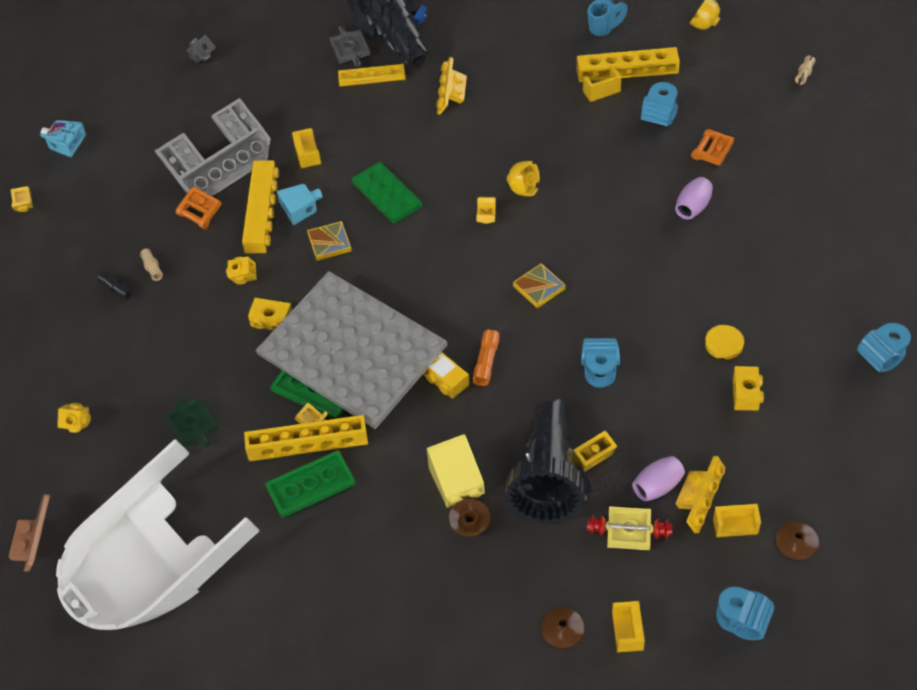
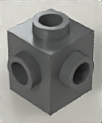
(200, 48)

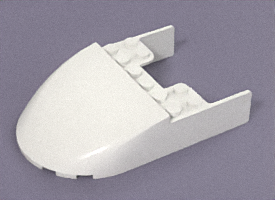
(130, 562)

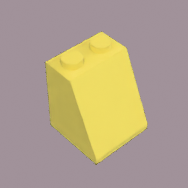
(455, 470)

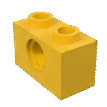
(268, 313)
(745, 378)
(594, 451)

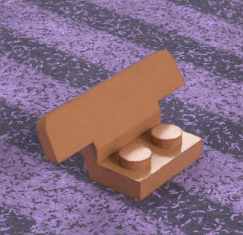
(28, 536)

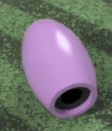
(694, 198)
(658, 478)

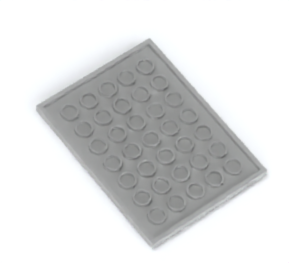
(352, 349)

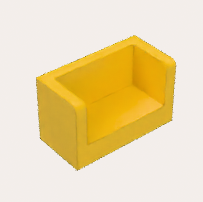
(603, 87)
(306, 148)
(736, 520)
(628, 626)

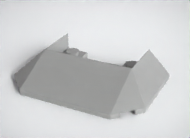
(228, 165)

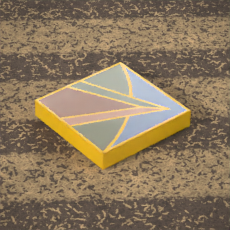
(329, 240)
(539, 285)

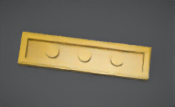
(371, 75)

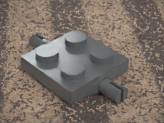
(349, 46)

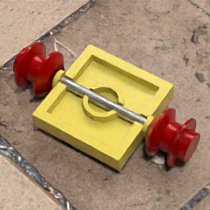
(629, 528)

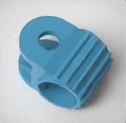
(604, 19)
(660, 108)
(882, 350)
(600, 358)
(744, 612)

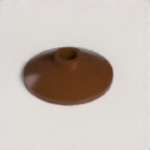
(467, 510)
(797, 548)
(562, 636)

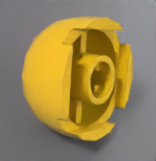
(706, 15)
(523, 178)

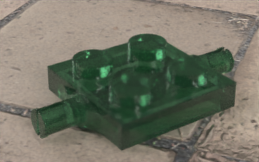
(191, 422)

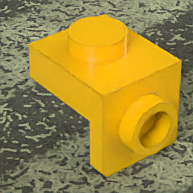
(21, 199)
(486, 209)
(310, 414)

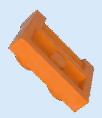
(717, 150)
(202, 202)

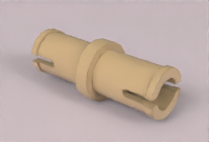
(805, 70)
(151, 264)

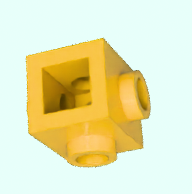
(241, 270)
(73, 417)

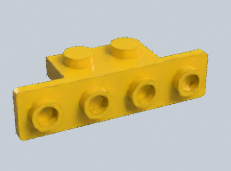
(451, 86)
(699, 492)

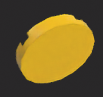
(724, 342)

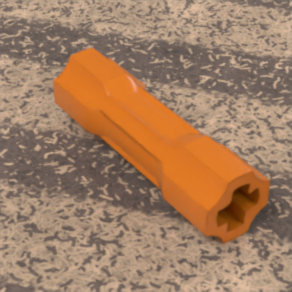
(486, 356)

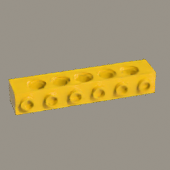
(629, 64)
(306, 438)

